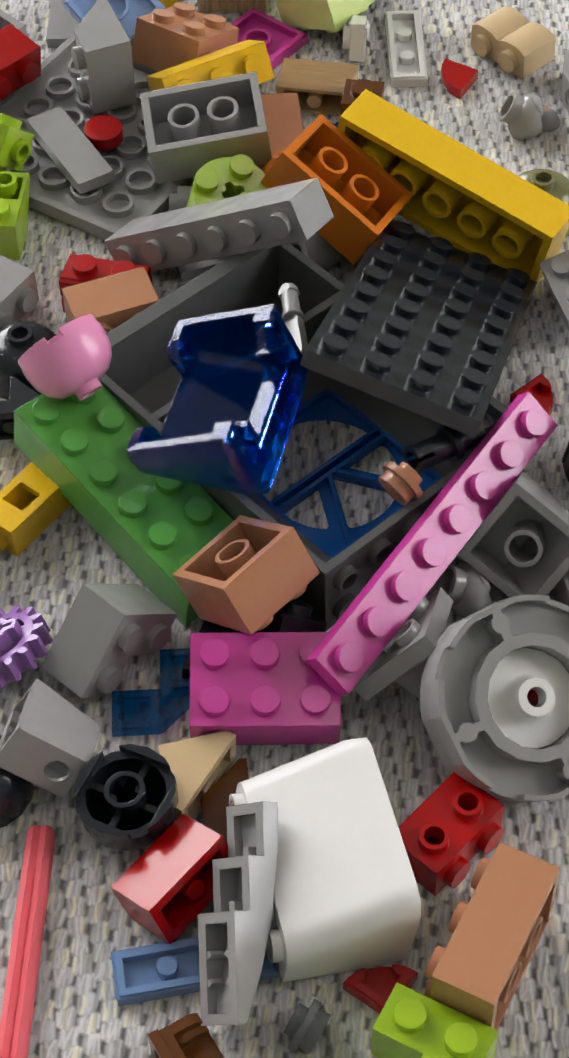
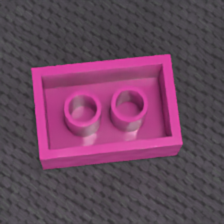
(261, 689)

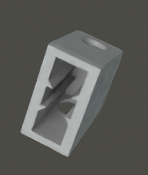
(47, 740)

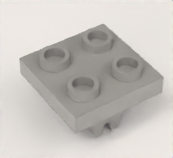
(409, 648)

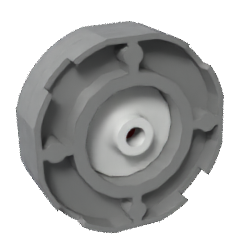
(501, 699)

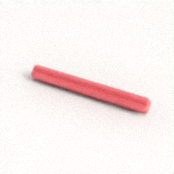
(26, 942)

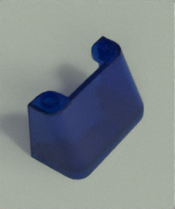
(231, 403)

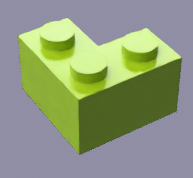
(424, 1028)

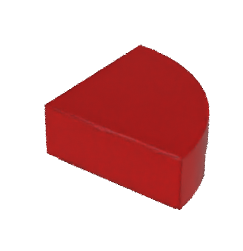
(457, 77)
(540, 390)
(377, 983)

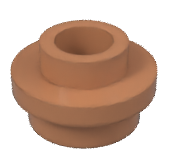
(401, 482)

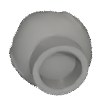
(527, 116)
(467, 589)

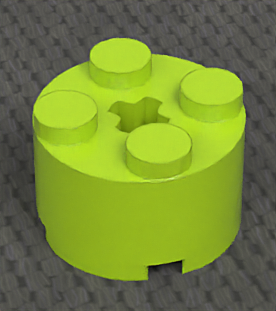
(225, 179)

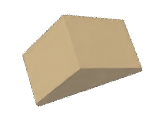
(198, 766)

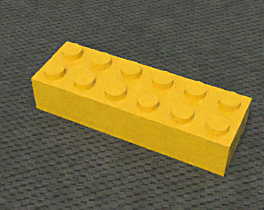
(459, 190)

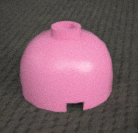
(70, 360)

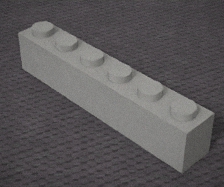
(223, 227)

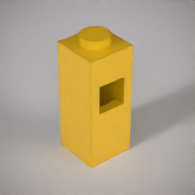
(28, 508)

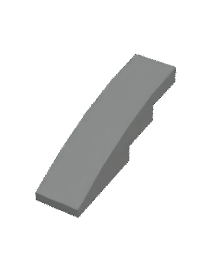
(238, 929)

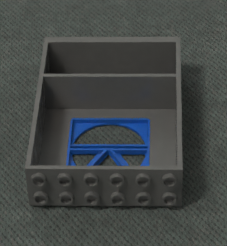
(147, 383)

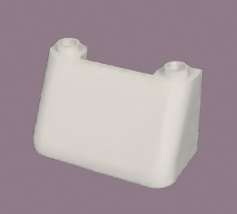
(341, 864)

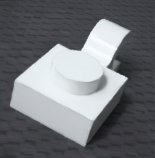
(355, 37)

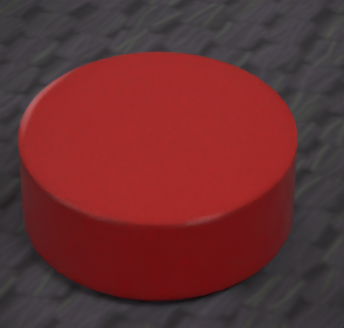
(104, 132)

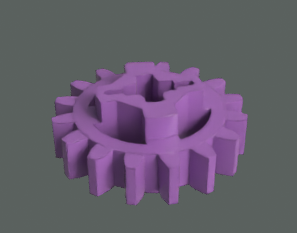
(21, 642)

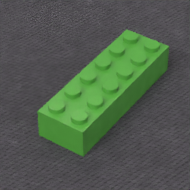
(143, 517)

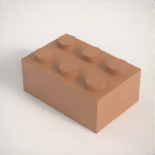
(493, 935)

